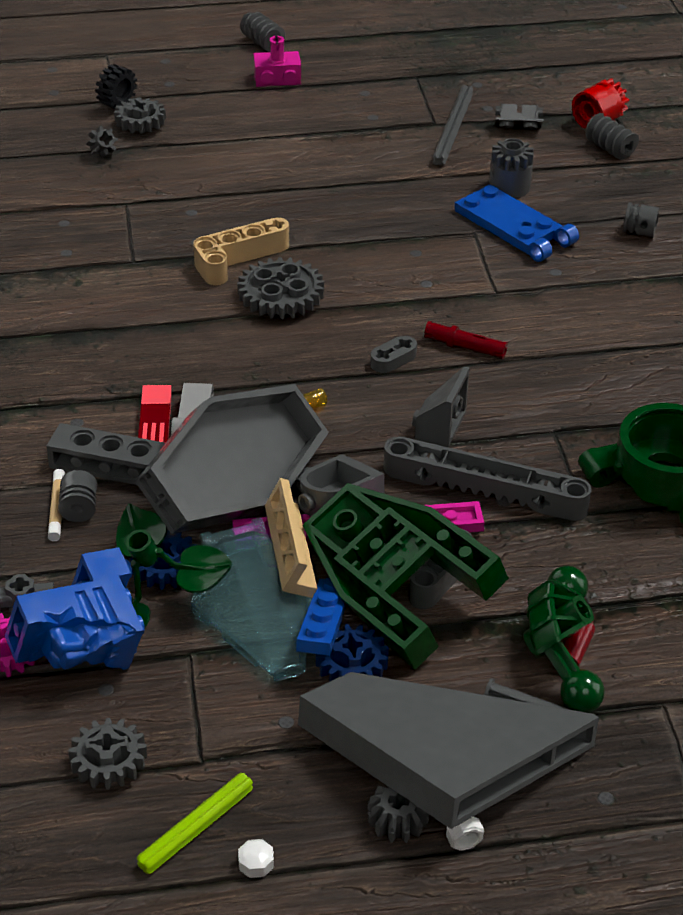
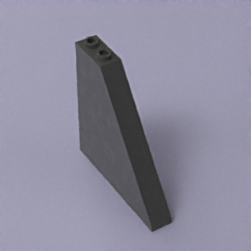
(443, 745)

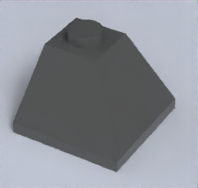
(443, 411)

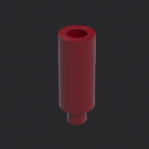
(579, 642)

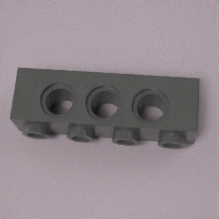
(100, 453)

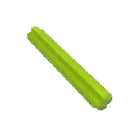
(194, 823)

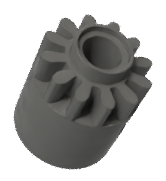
(512, 167)

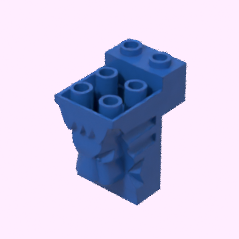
(80, 621)

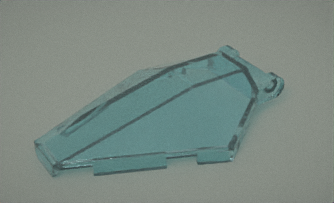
(250, 602)

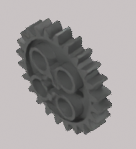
(281, 287)

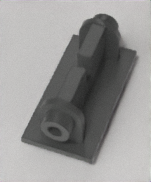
(527, 118)

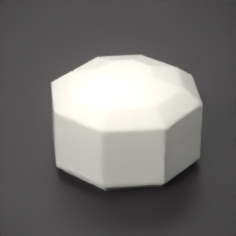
(466, 834)
(256, 858)

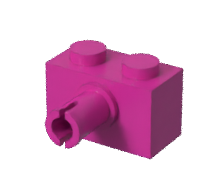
(277, 66)

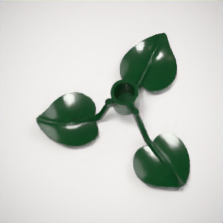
(141, 534)

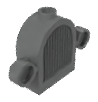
(327, 478)

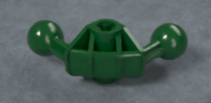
(554, 615)

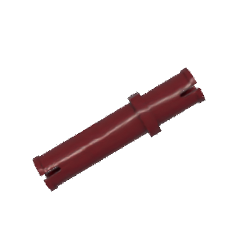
(464, 339)

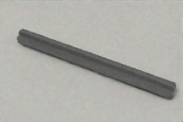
(452, 126)

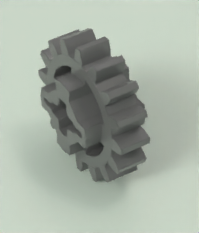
(140, 115)
(107, 753)

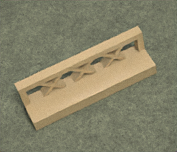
(289, 542)

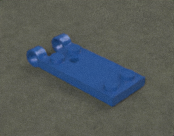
(515, 222)

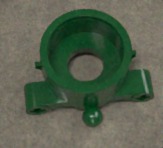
(644, 437)

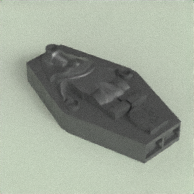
(231, 457)

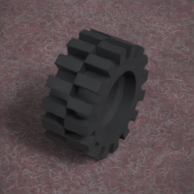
(116, 86)

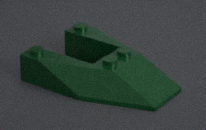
(377, 543)

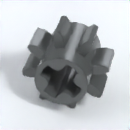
(101, 141)

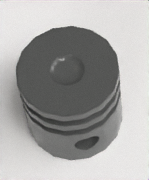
(641, 219)
(77, 496)

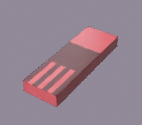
(155, 412)

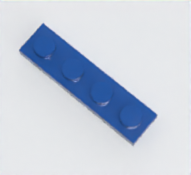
(321, 620)

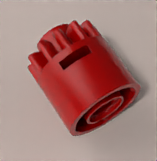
(600, 98)

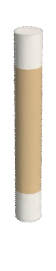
(55, 517)

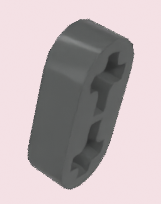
(393, 354)

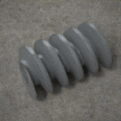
(260, 29)
(611, 136)

